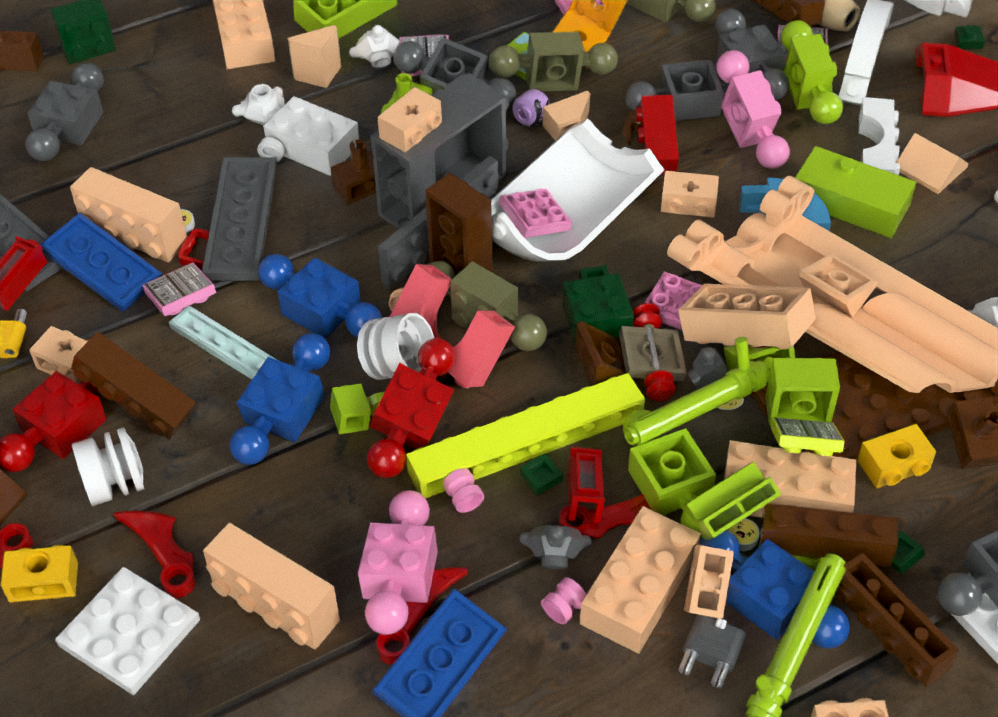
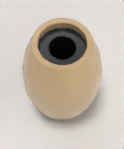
(840, 15)

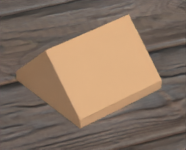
(315, 56)
(930, 164)
(838, 283)

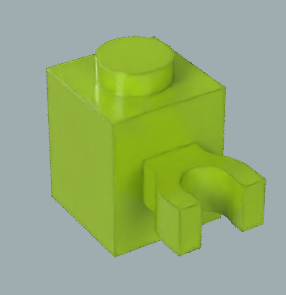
(352, 408)

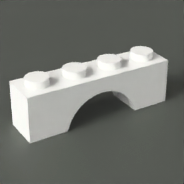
(878, 123)

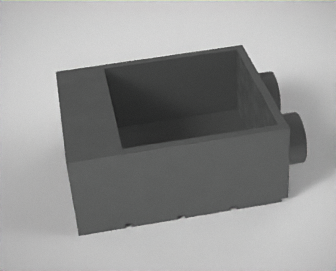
(469, 133)

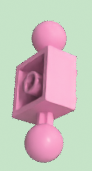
(751, 109)
(398, 563)

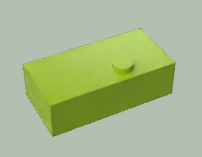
(344, 14)
(858, 191)

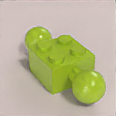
(810, 72)
(669, 471)

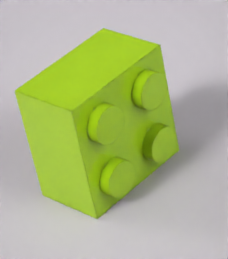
(802, 389)

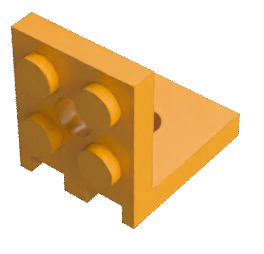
(591, 20)

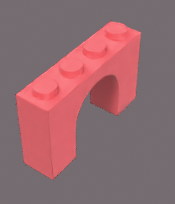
(483, 339)

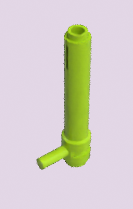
(736, 384)
(774, 685)

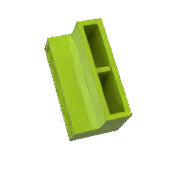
(731, 501)

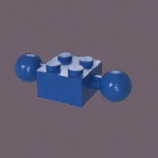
(316, 295)
(280, 399)
(770, 588)

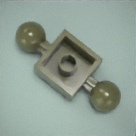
(664, 9)
(553, 60)
(485, 291)

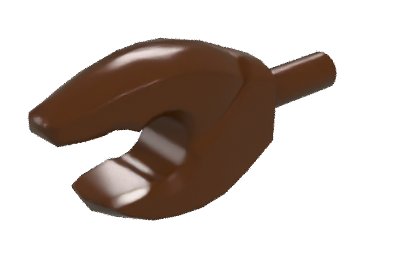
(629, 125)

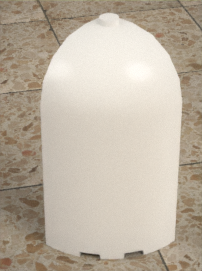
(589, 184)

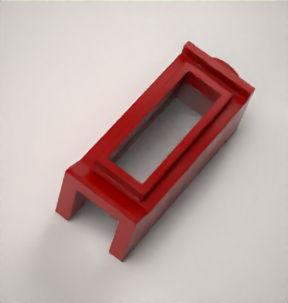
(18, 269)
(585, 481)

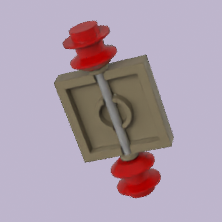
(652, 353)

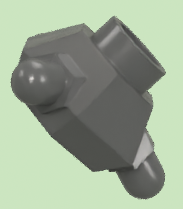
(707, 368)
(555, 544)

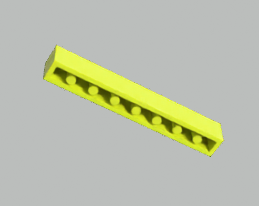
(526, 434)

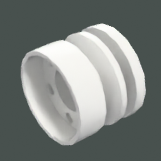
(392, 341)
(108, 466)

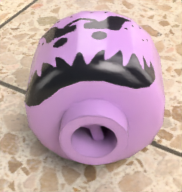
(529, 107)

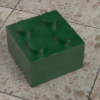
(83, 30)
(598, 302)

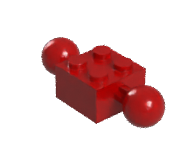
(411, 408)
(53, 416)

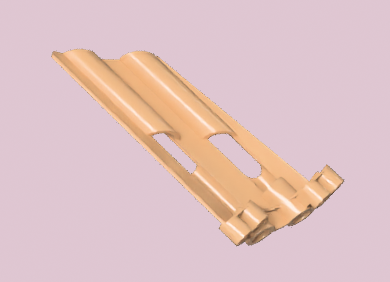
(901, 335)

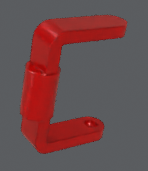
(188, 245)

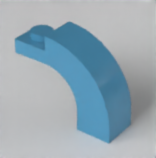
(753, 195)

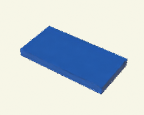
(100, 261)
(440, 659)

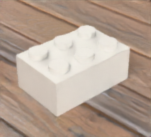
(312, 134)

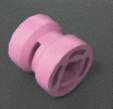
(461, 487)
(564, 600)

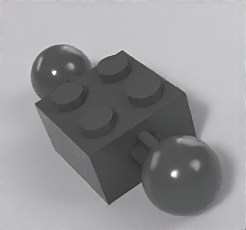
(757, 45)
(446, 65)
(693, 88)
(65, 112)
(961, 592)

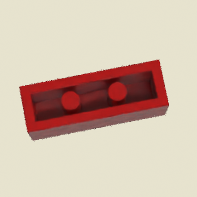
(658, 129)

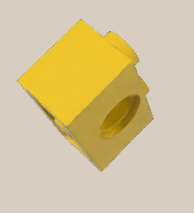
(896, 456)
(24, 582)

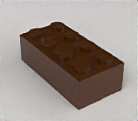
(458, 224)

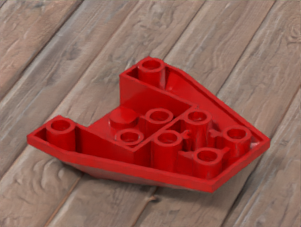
(956, 80)

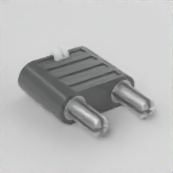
(712, 644)

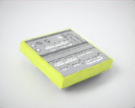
(810, 435)

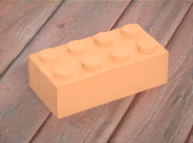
(244, 32)
(130, 213)
(759, 313)
(801, 477)
(639, 579)
(272, 586)

